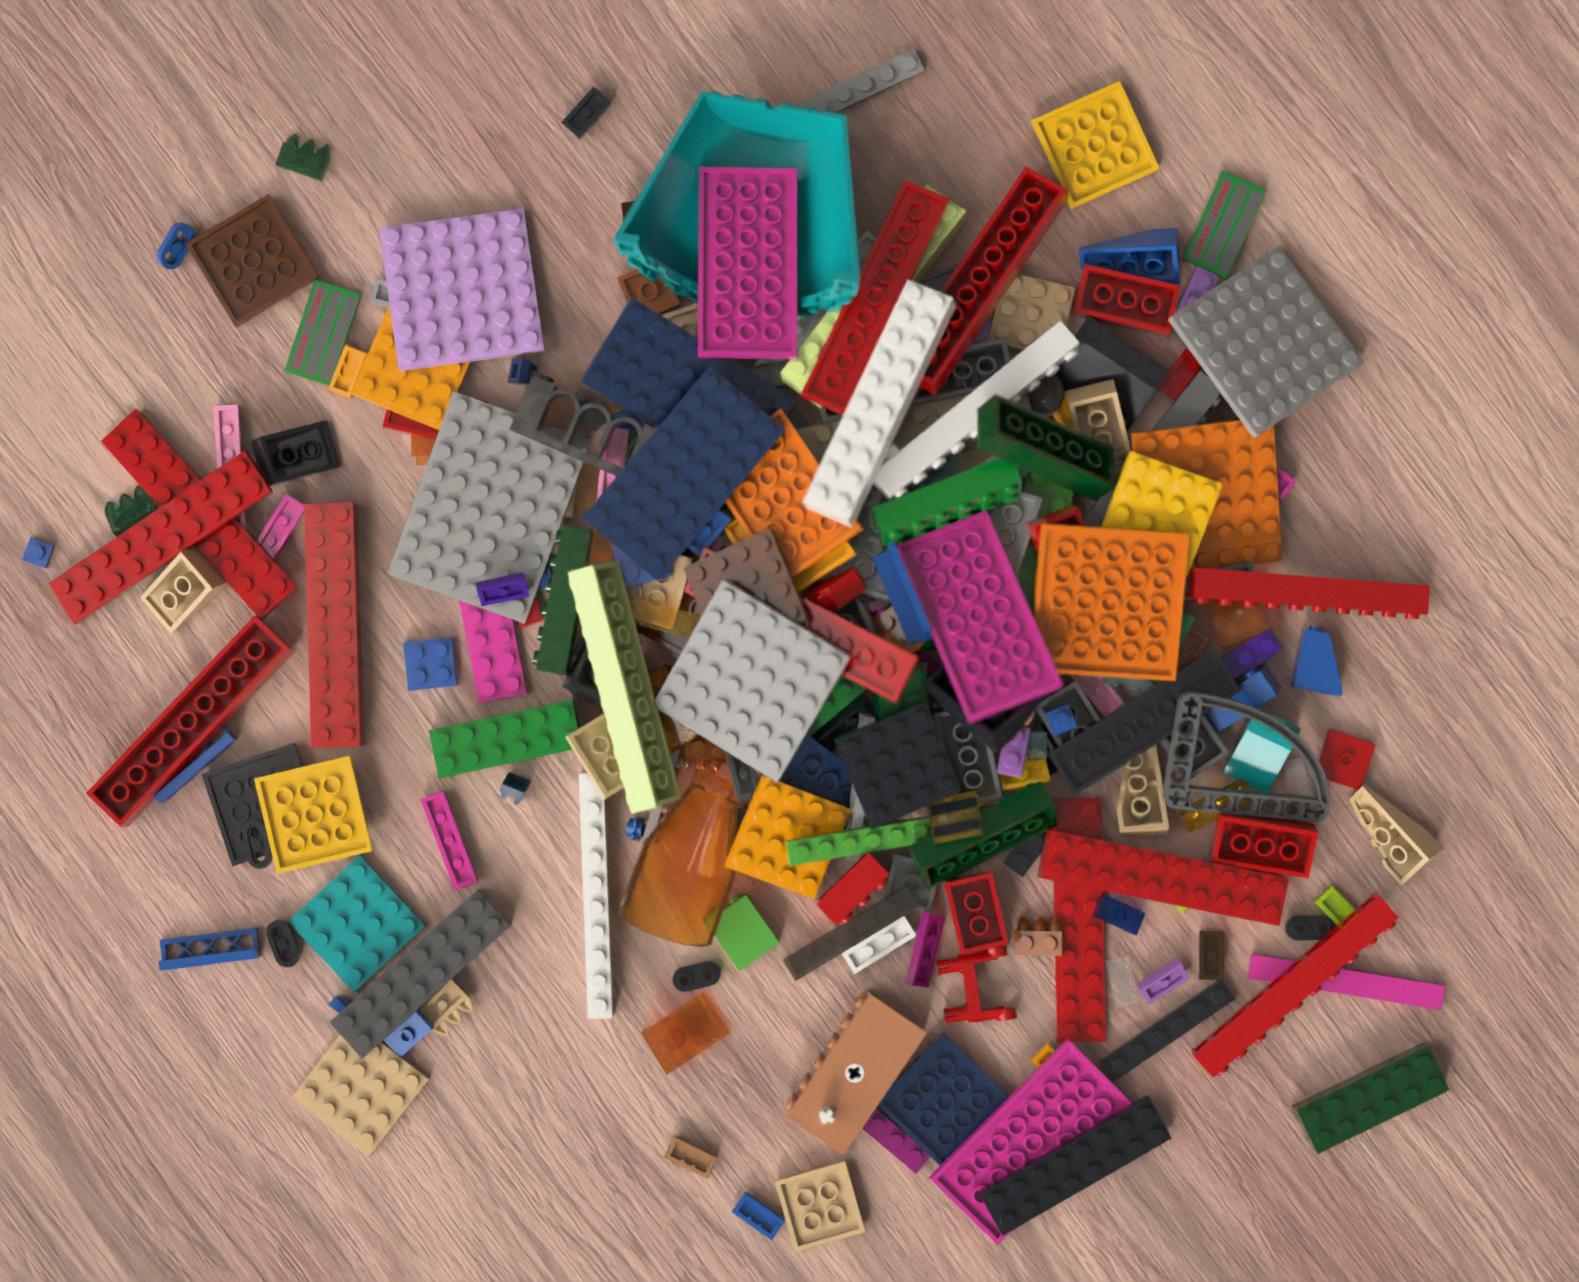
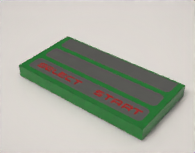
(1224, 225)
(322, 332)

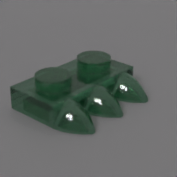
(304, 159)
(130, 510)

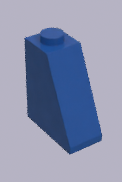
(1316, 663)

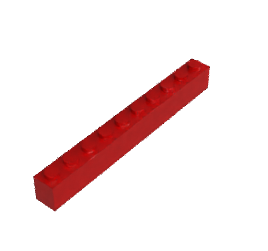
(1308, 591)
(1294, 985)

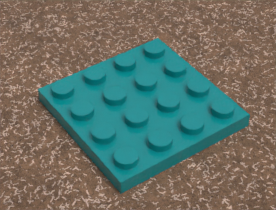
(357, 923)

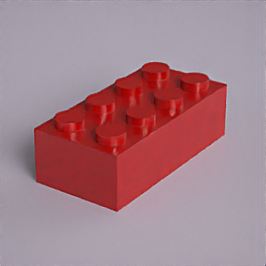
(1126, 300)
(1264, 843)

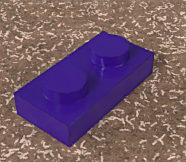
(502, 589)

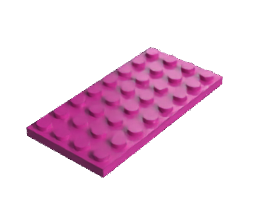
(747, 263)
(979, 617)
(1042, 1113)

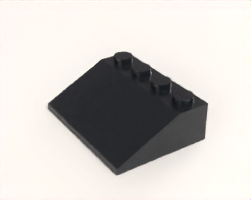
(1107, 357)
(993, 730)

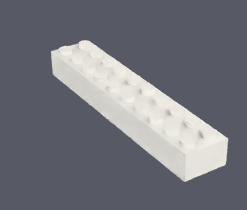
(879, 403)

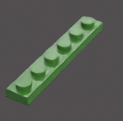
(856, 841)

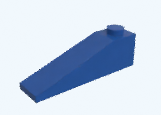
(1144, 254)

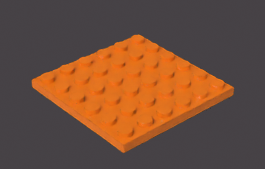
(1246, 512)
(1111, 600)

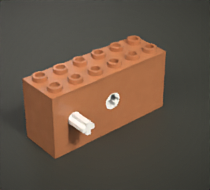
(839, 1103)

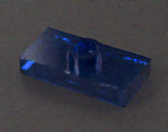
(1118, 914)

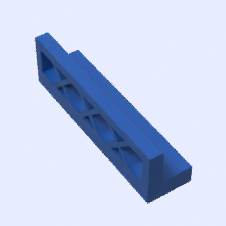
(902, 595)
(197, 766)
(210, 958)

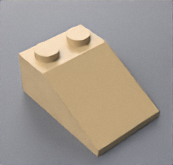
(1099, 415)
(183, 589)

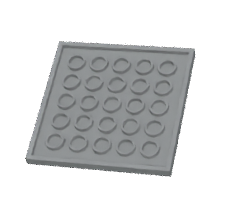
(1266, 341)
(751, 680)

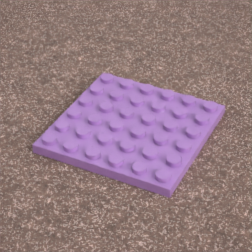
(461, 289)

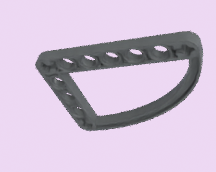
(1235, 796)

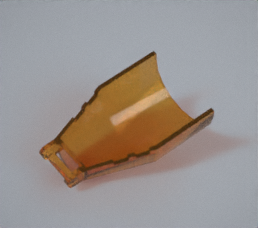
(680, 869)

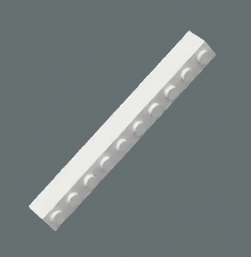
(960, 422)
(596, 900)

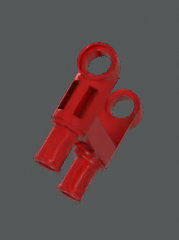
(972, 1010)

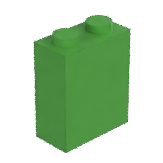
(744, 932)

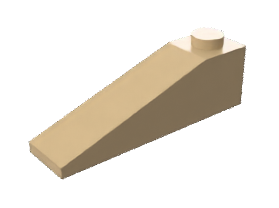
(1141, 801)
(1400, 840)

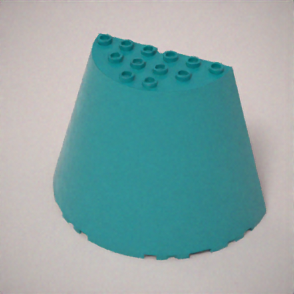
(749, 133)

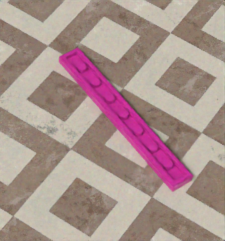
(1358, 983)

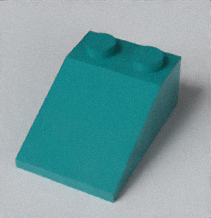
(1258, 755)

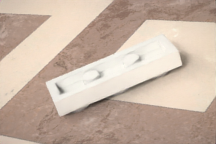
(878, 945)

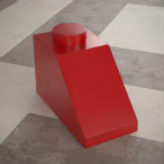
(837, 590)

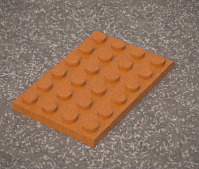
(774, 499)

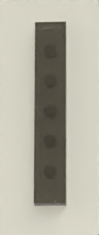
(851, 933)

